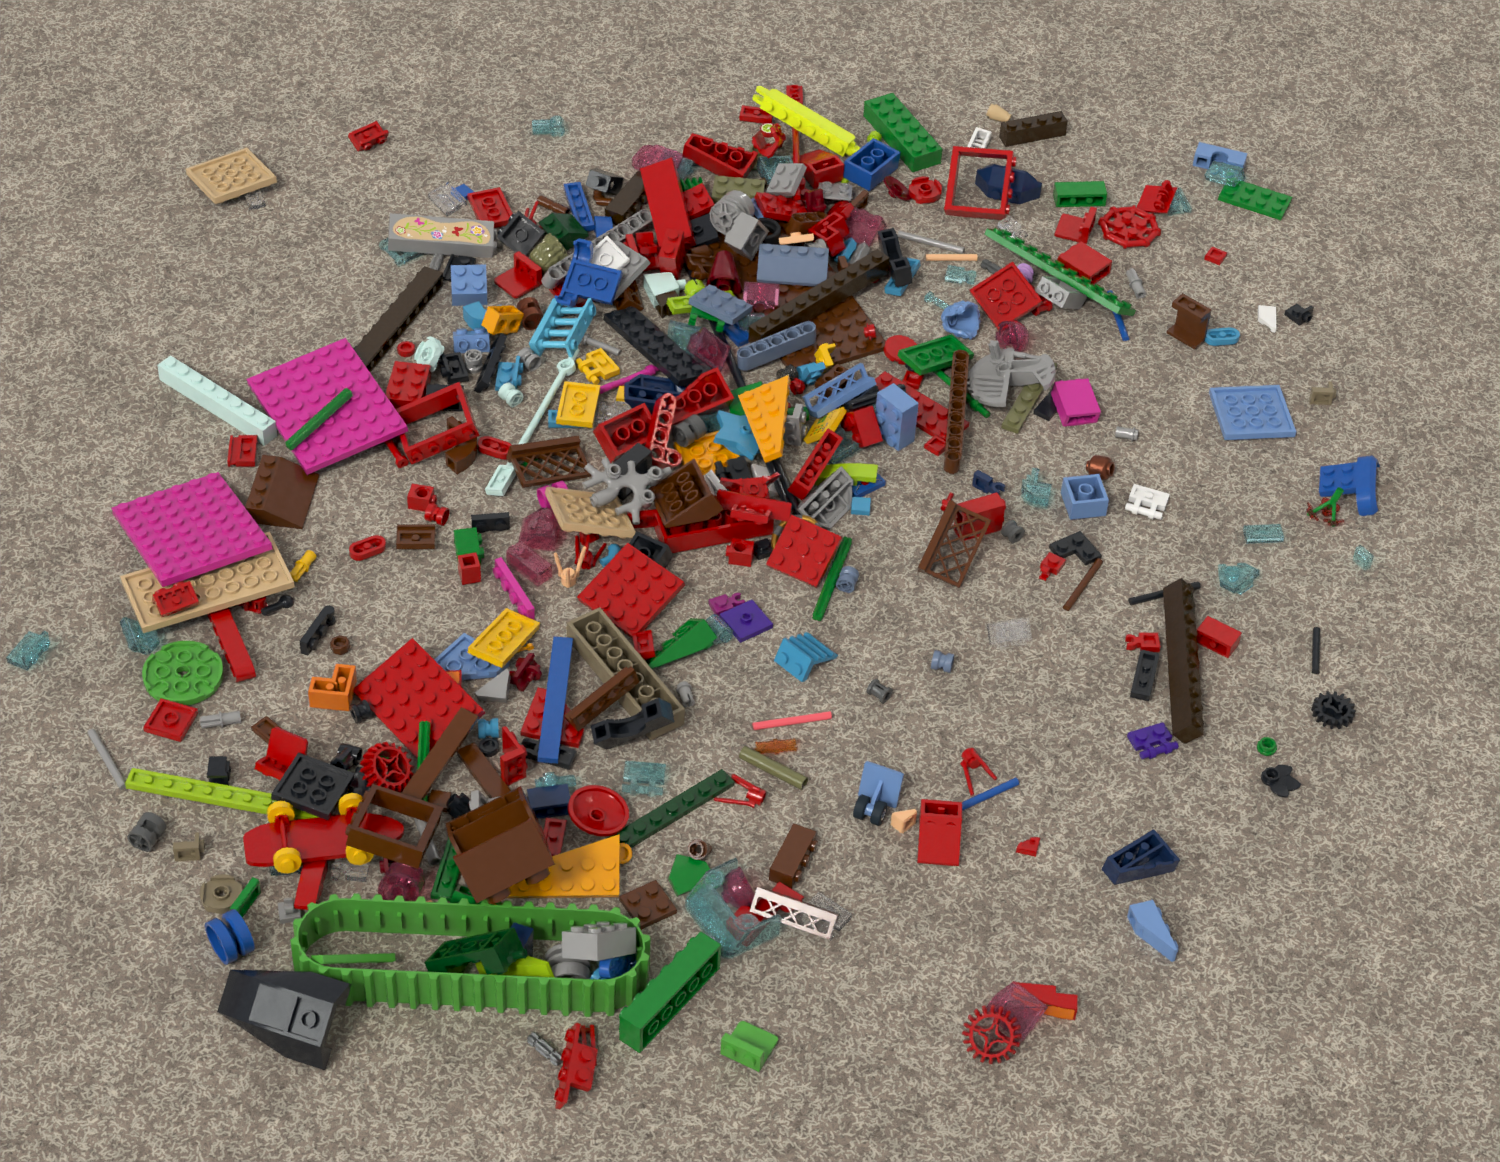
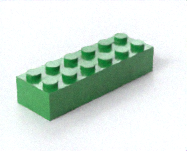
(902, 132)
(669, 992)

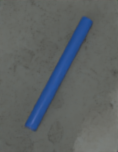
(1122, 329)
(990, 793)

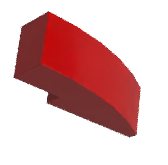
(310, 883)

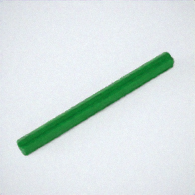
(831, 579)

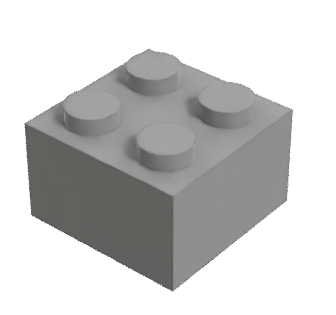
(746, 235)

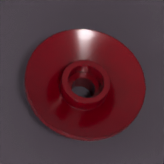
(896, 188)

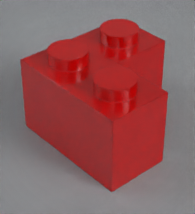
(832, 231)
(863, 426)

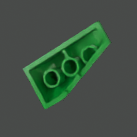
(688, 639)

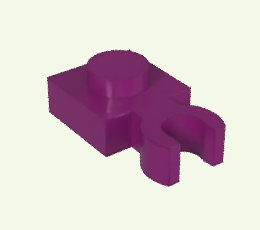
(723, 603)

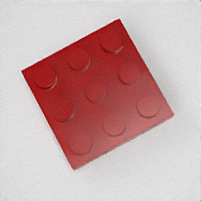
(1005, 295)
(804, 551)

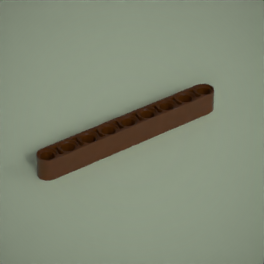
(956, 412)

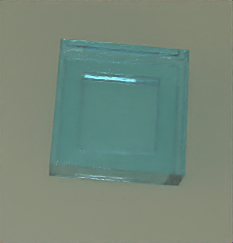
(1363, 557)

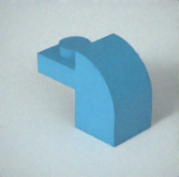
(474, 315)

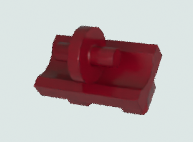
(815, 200)
(526, 672)

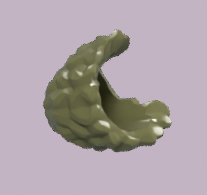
(548, 253)

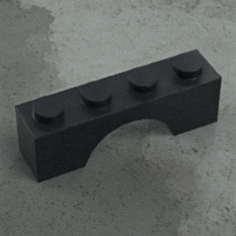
(898, 265)
(614, 732)

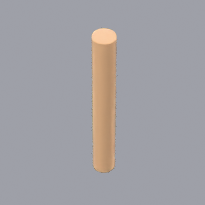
(951, 257)

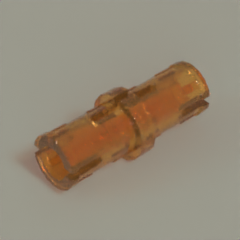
(776, 746)

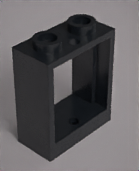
(643, 462)

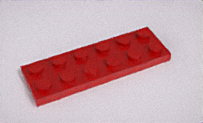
(930, 415)

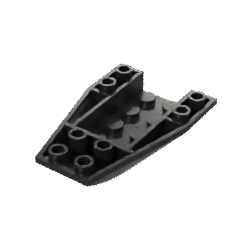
(285, 1010)

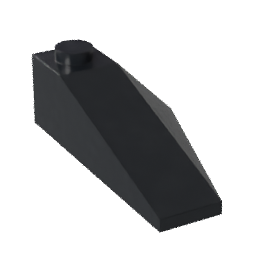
(652, 548)

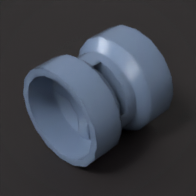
(847, 579)
(942, 661)

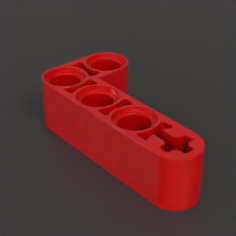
(663, 431)

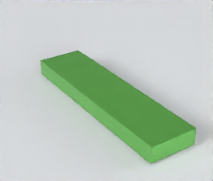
(353, 958)

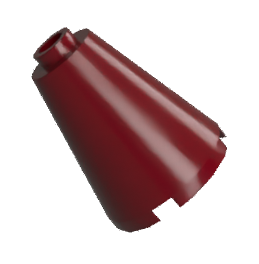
(724, 273)

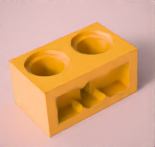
(502, 319)

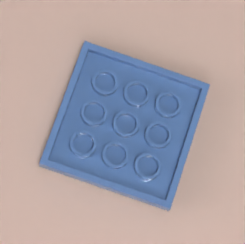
(1252, 412)

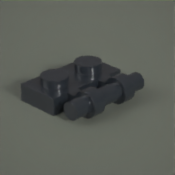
(736, 468)

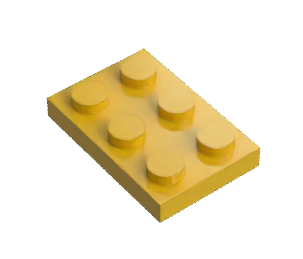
(578, 404)

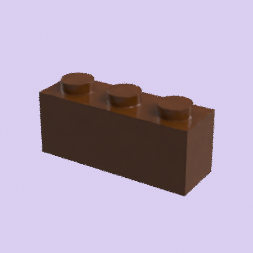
(793, 856)

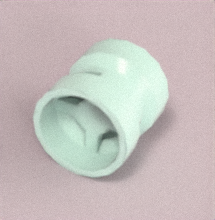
(510, 394)

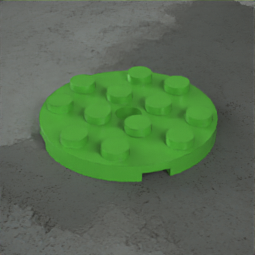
(201, 681)

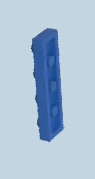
(579, 205)

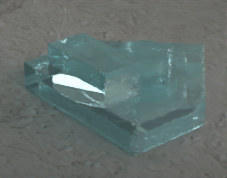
(1238, 577)

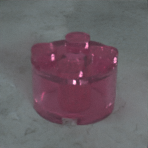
(402, 881)

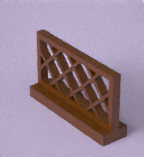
(544, 450)
(939, 536)

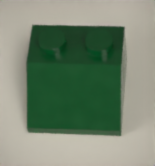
(564, 228)

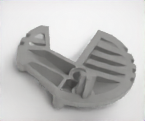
(993, 374)

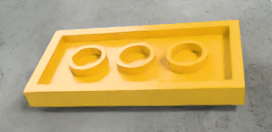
(503, 638)

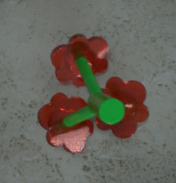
(1328, 508)

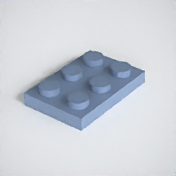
(720, 304)

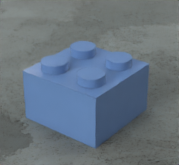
(468, 284)
(1084, 496)

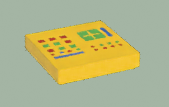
(830, 420)

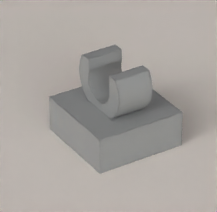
(287, 912)

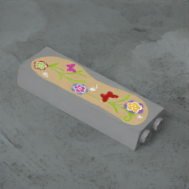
(441, 235)

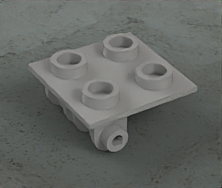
(836, 191)

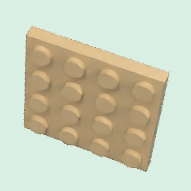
(231, 175)
(577, 514)

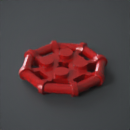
(1121, 234)

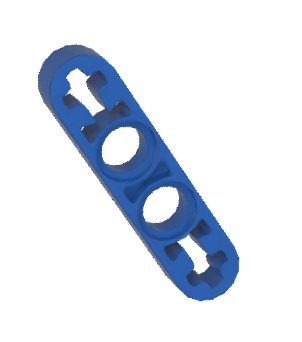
(616, 966)

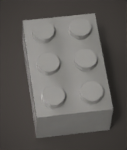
(598, 941)

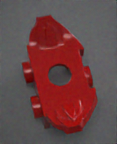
(768, 149)
(751, 486)

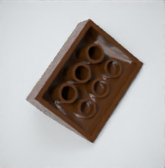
(281, 493)
(685, 496)

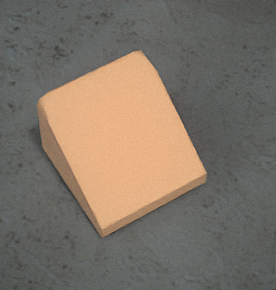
(903, 820)

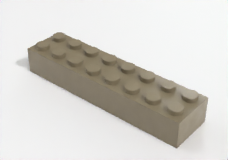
(608, 653)

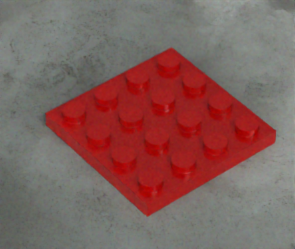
(631, 590)

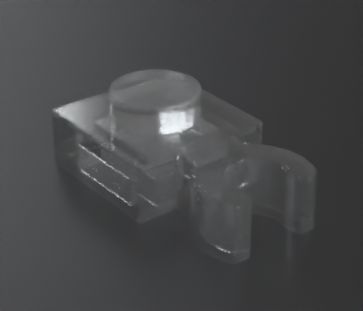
(1013, 226)

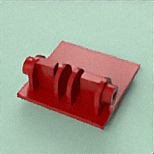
(1157, 198)

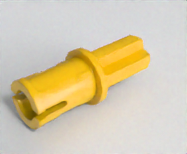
(302, 565)

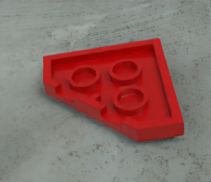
(533, 722)

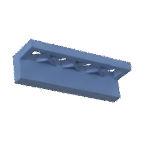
(840, 397)

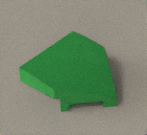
(686, 873)

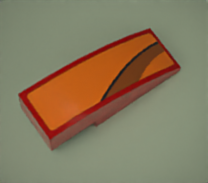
(1059, 1004)

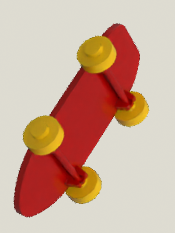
(290, 842)

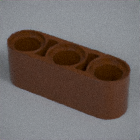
(803, 221)

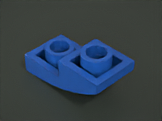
(602, 225)

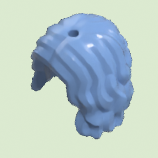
(961, 319)

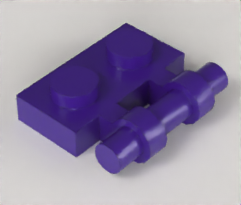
(1151, 736)

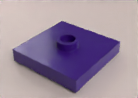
(746, 620)

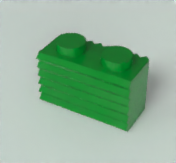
(468, 542)

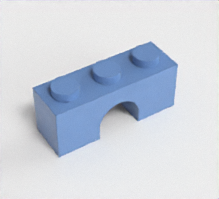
(1207, 153)

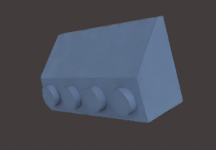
(792, 265)

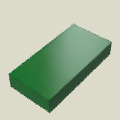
(247, 897)

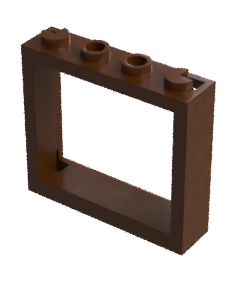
(386, 846)

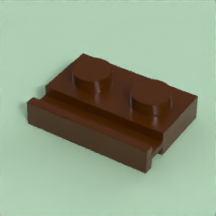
(415, 536)

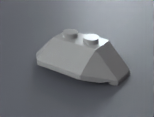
(829, 499)

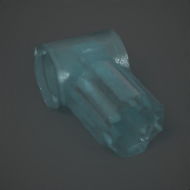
(551, 126)

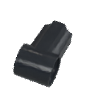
(347, 756)

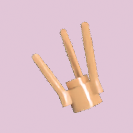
(568, 575)

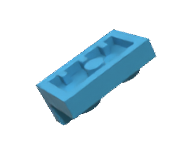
(509, 373)

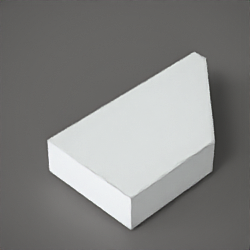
(1267, 316)

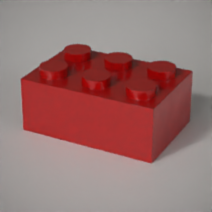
(407, 383)
(624, 431)

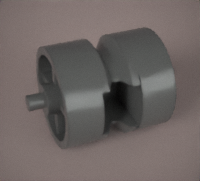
(146, 832)

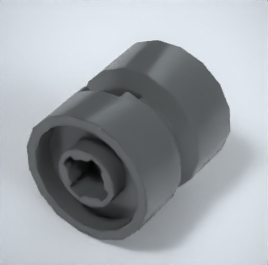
(689, 430)

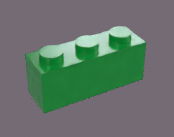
(1080, 194)

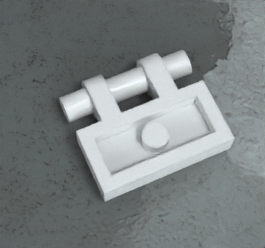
(1147, 497)

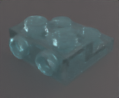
(767, 167)

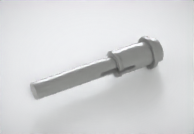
(587, 340)

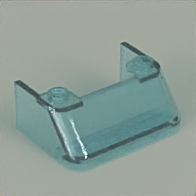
(720, 923)

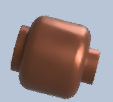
(1100, 465)

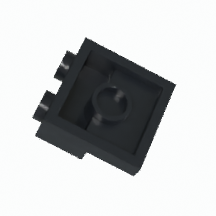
(520, 234)

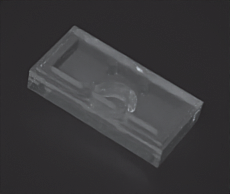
(255, 200)

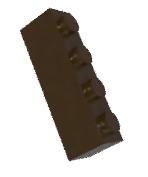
(1033, 128)
(628, 200)

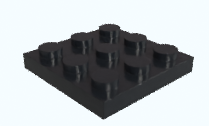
(313, 786)

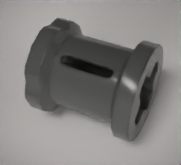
(879, 691)

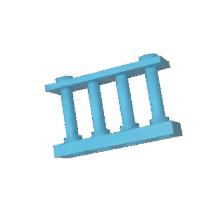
(552, 319)

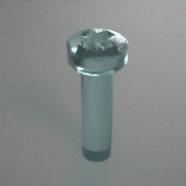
(930, 297)

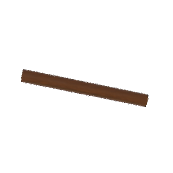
(1082, 585)

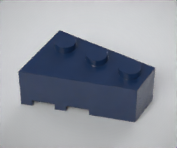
(1140, 860)

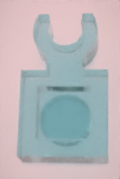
(958, 274)

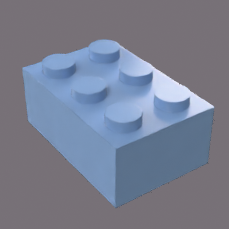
(896, 416)

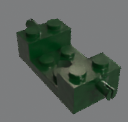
(494, 950)

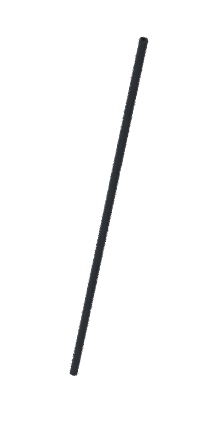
(741, 383)

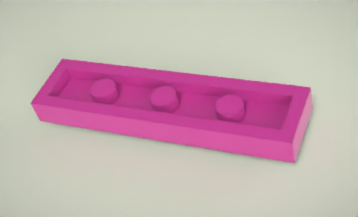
(515, 591)

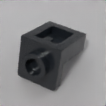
(1299, 314)

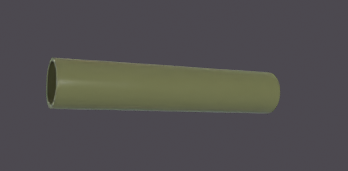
(773, 767)

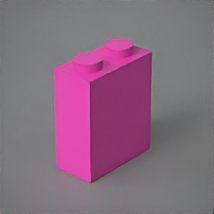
(1075, 402)

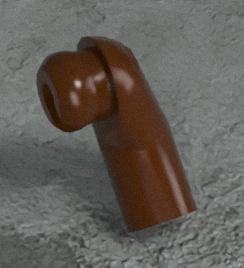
(600, 199)

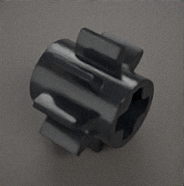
(458, 805)

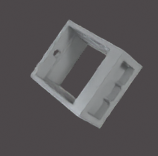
(1062, 293)

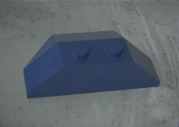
(991, 182)
(648, 389)

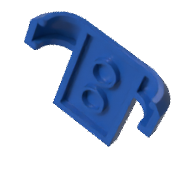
(588, 279)
(1353, 478)

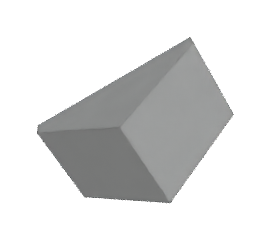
(496, 689)

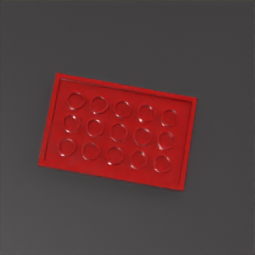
(413, 690)

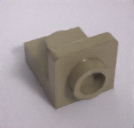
(1322, 395)
(189, 850)

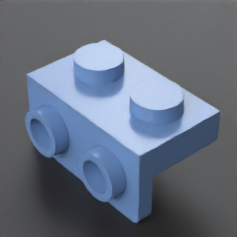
(468, 340)

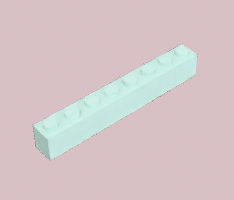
(217, 400)

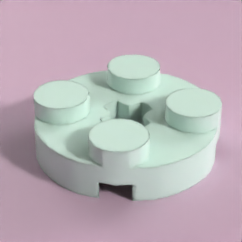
(429, 352)

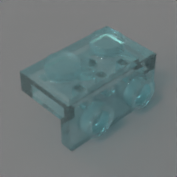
(1224, 173)
(845, 448)
(136, 639)
(29, 650)

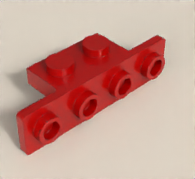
(753, 508)
(577, 1066)

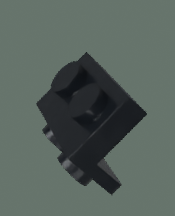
(453, 368)

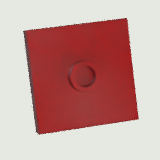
(170, 720)

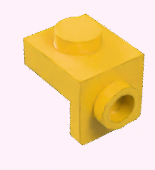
(823, 355)

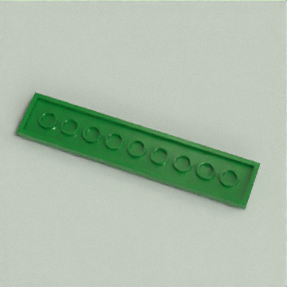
(1058, 270)

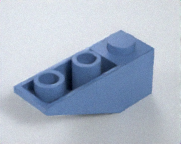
(1149, 925)

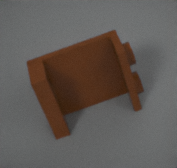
(1190, 321)

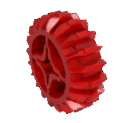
(376, 767)
(985, 1052)

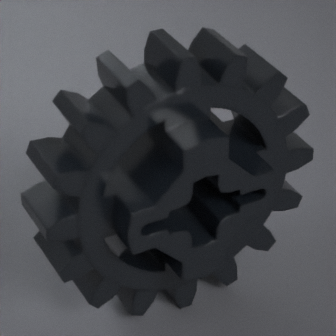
(1333, 710)

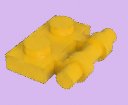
(602, 365)

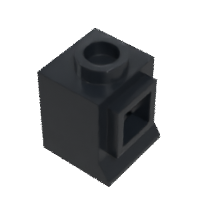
(219, 770)

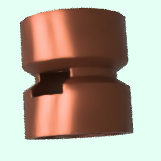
(531, 311)

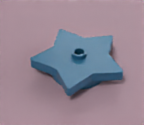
(736, 435)

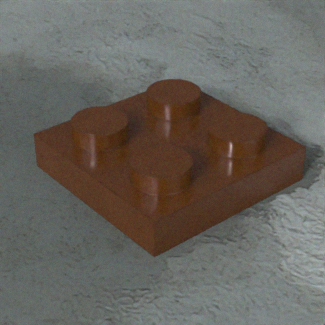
(648, 904)

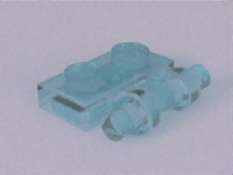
(643, 773)

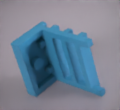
(801, 653)

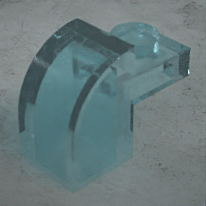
(1035, 492)

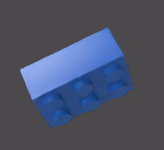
(871, 164)

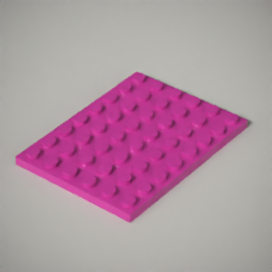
(307, 384)
(191, 529)

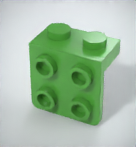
(748, 1045)

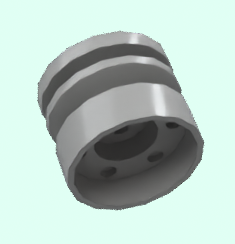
(728, 208)
(567, 967)

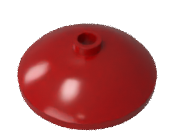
(598, 810)

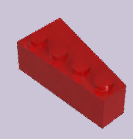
(719, 157)

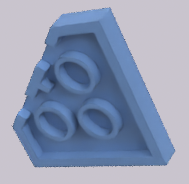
(457, 658)

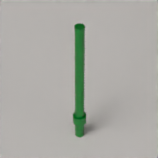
(974, 404)

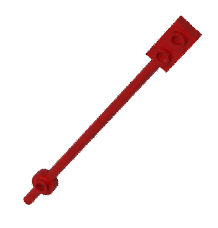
(796, 93)

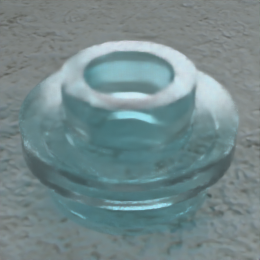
(549, 779)

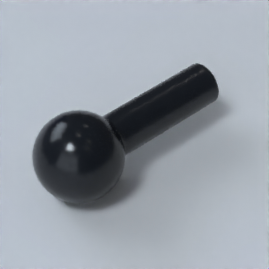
(285, 601)

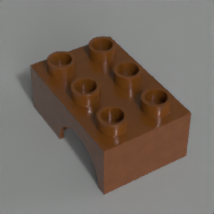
(500, 846)

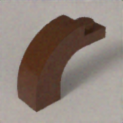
(462, 455)

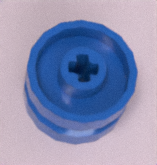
(229, 936)

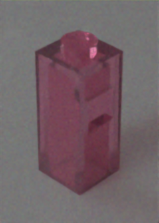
(529, 563)

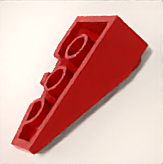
(703, 396)

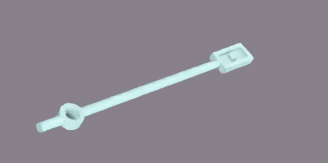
(505, 473)

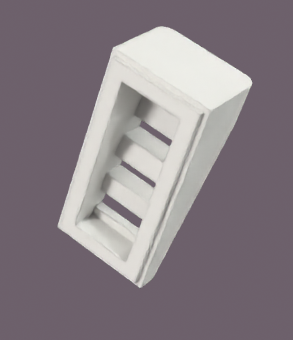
(982, 134)

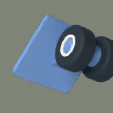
(882, 788)

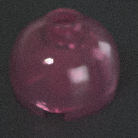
(1013, 334)
(737, 889)

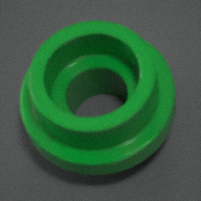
(1264, 743)

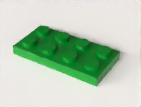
(1256, 199)
(932, 354)

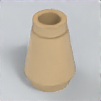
(997, 113)

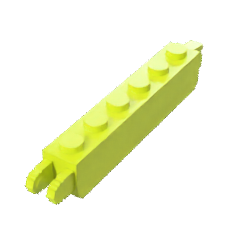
(806, 121)

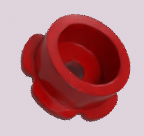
(870, 331)
(797, 386)

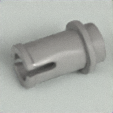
(1127, 433)
(684, 690)

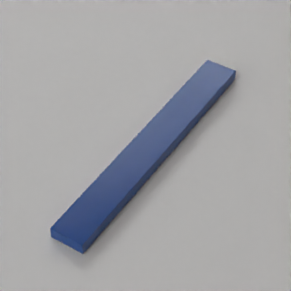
(555, 700)

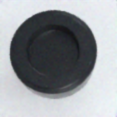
(489, 747)

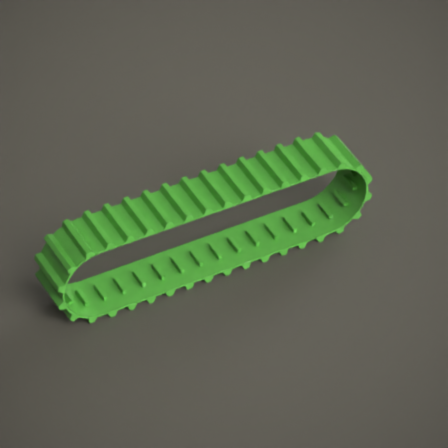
(463, 988)

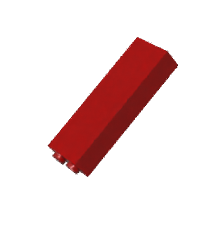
(667, 200)

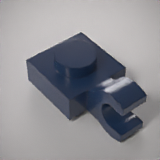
(985, 483)

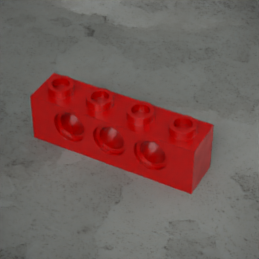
(815, 464)

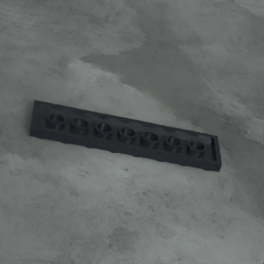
(655, 345)

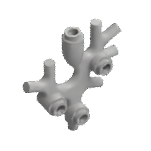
(616, 481)

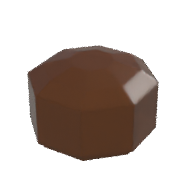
(340, 645)

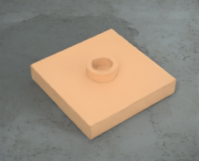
(796, 238)

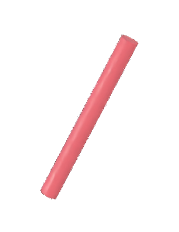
(792, 720)

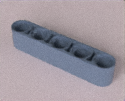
(776, 345)

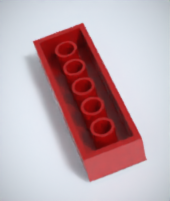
(709, 532)

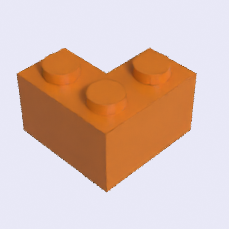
(334, 692)

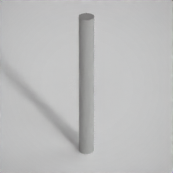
(931, 242)
(107, 758)

